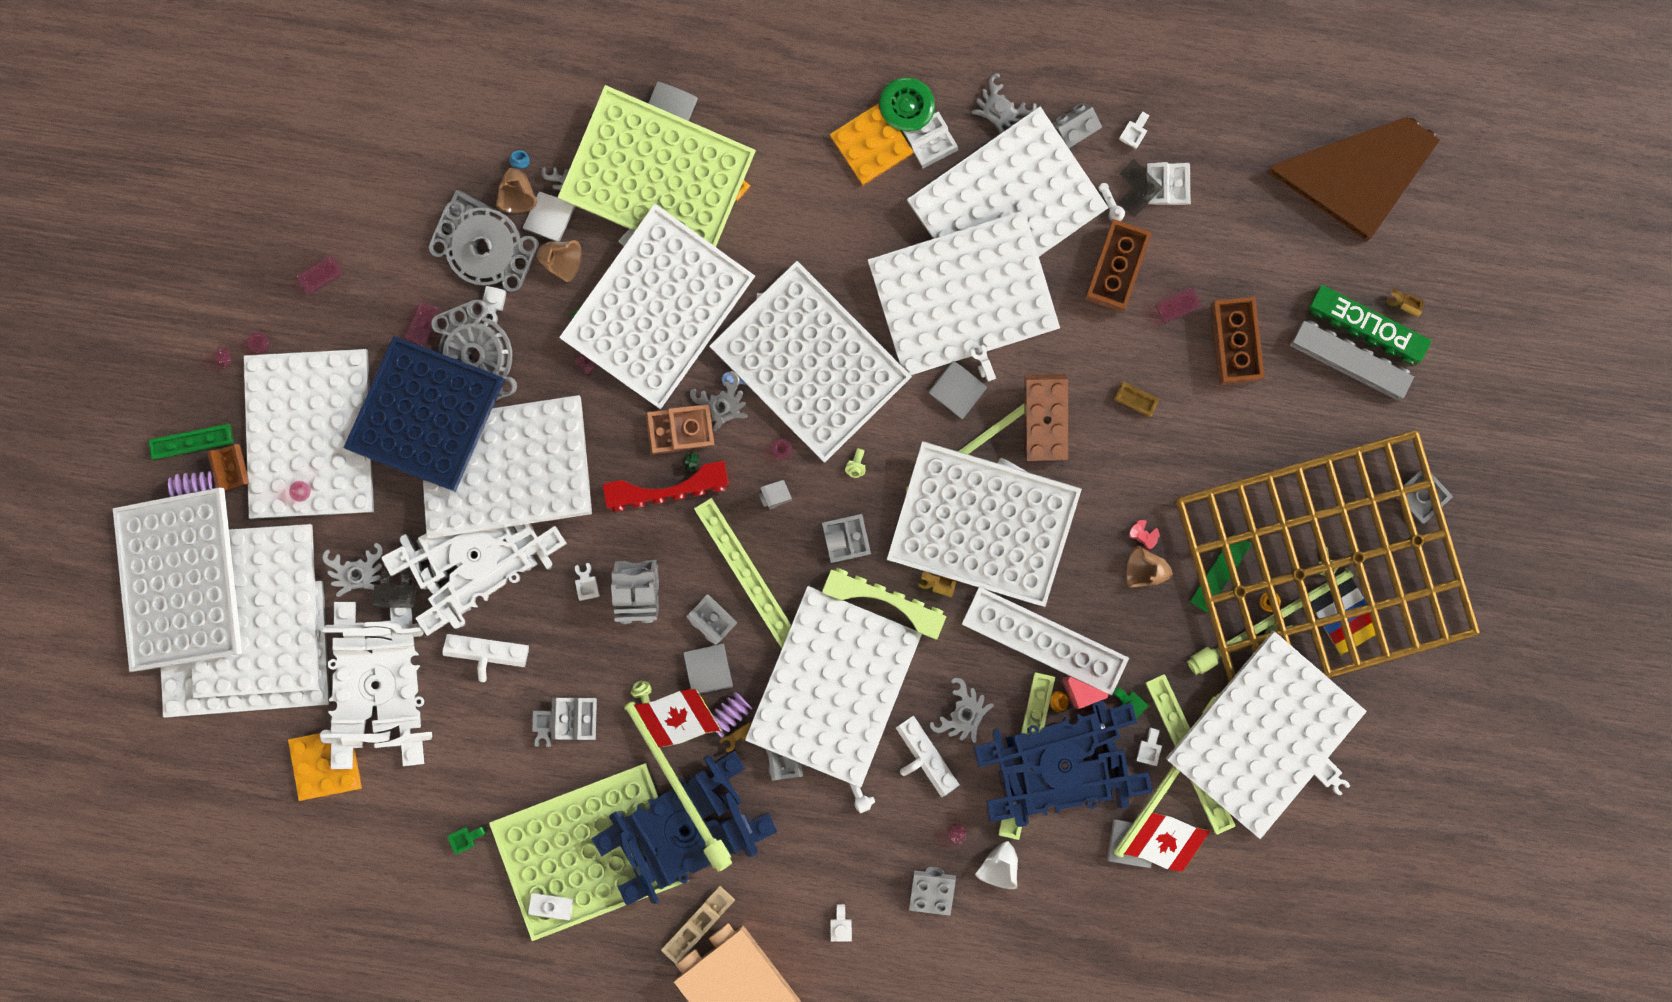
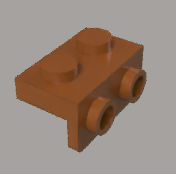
(228, 467)

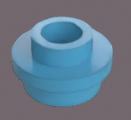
(519, 159)

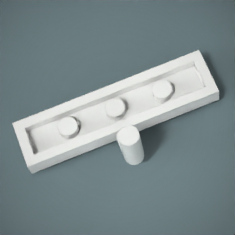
(485, 651)
(926, 757)

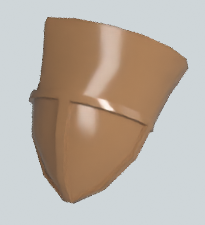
(515, 193)
(561, 258)
(1146, 569)

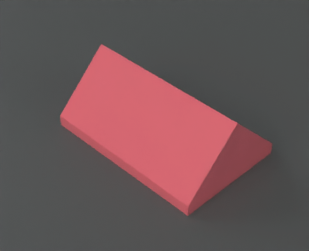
(1081, 693)

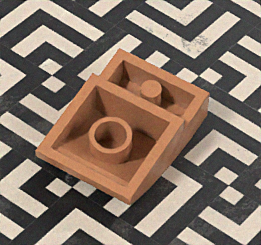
(679, 429)

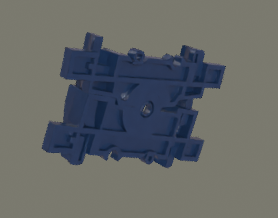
(1049, 784)
(661, 827)

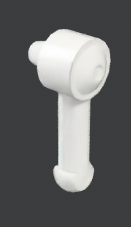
(1116, 212)
(862, 802)

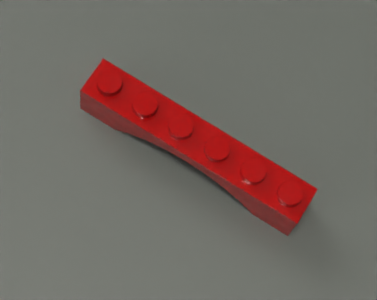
(623, 494)

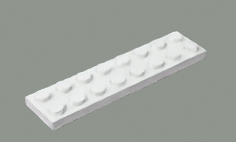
(1045, 641)

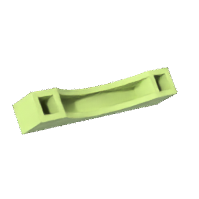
(924, 620)

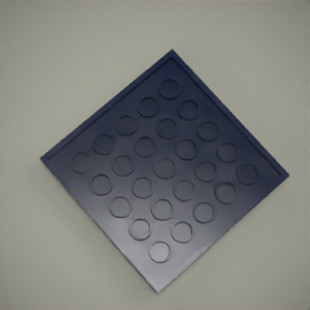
(424, 413)

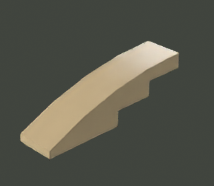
(698, 925)

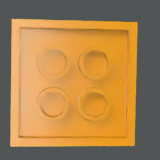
(871, 145)
(313, 769)

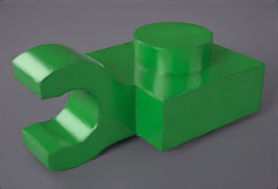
(1138, 704)
(464, 839)

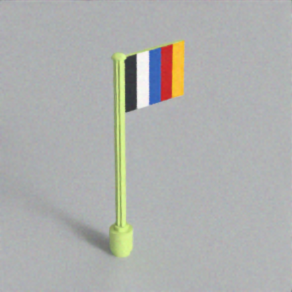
(1322, 605)

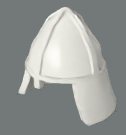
(1000, 867)

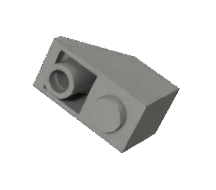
(775, 494)

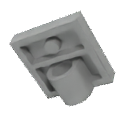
(846, 538)
(932, 891)

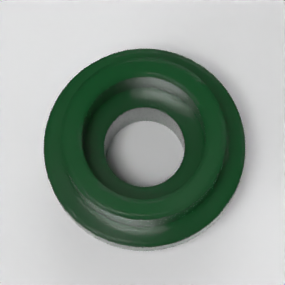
(691, 461)

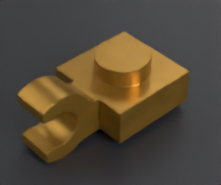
(1407, 302)
(939, 583)
(739, 734)

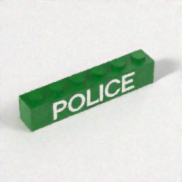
(1369, 325)

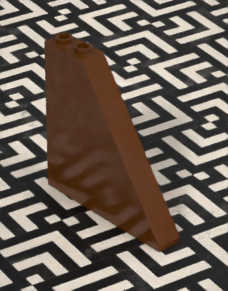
(1360, 175)

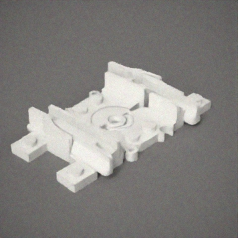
(473, 577)
(352, 683)

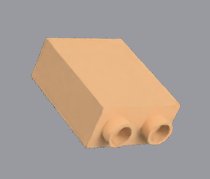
(732, 972)

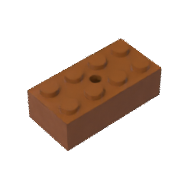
(1124, 247)
(1237, 321)
(1045, 397)

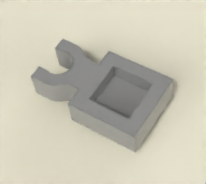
(542, 724)

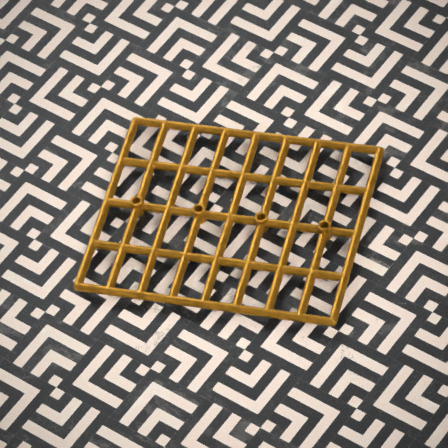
(1327, 566)

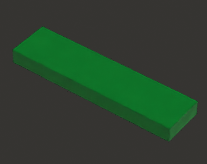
(191, 441)
(1218, 573)

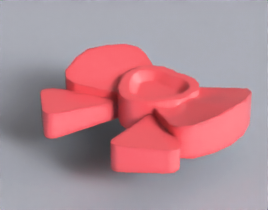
(1149, 540)

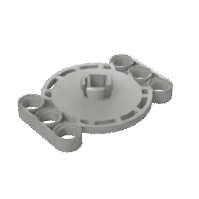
(500, 241)
(471, 334)

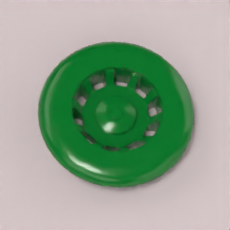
(906, 104)

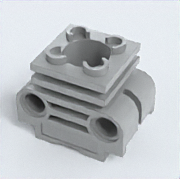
(635, 591)

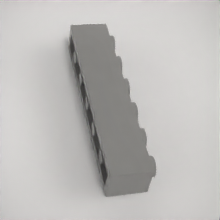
(1351, 360)

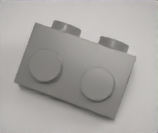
(1077, 124)
(711, 620)
(783, 767)

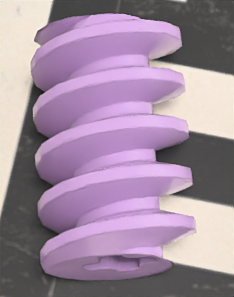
(186, 485)
(730, 712)

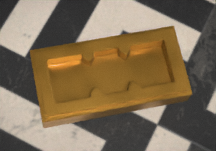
(1136, 399)

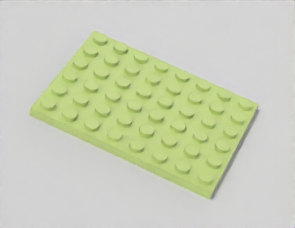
(651, 157)
(553, 854)

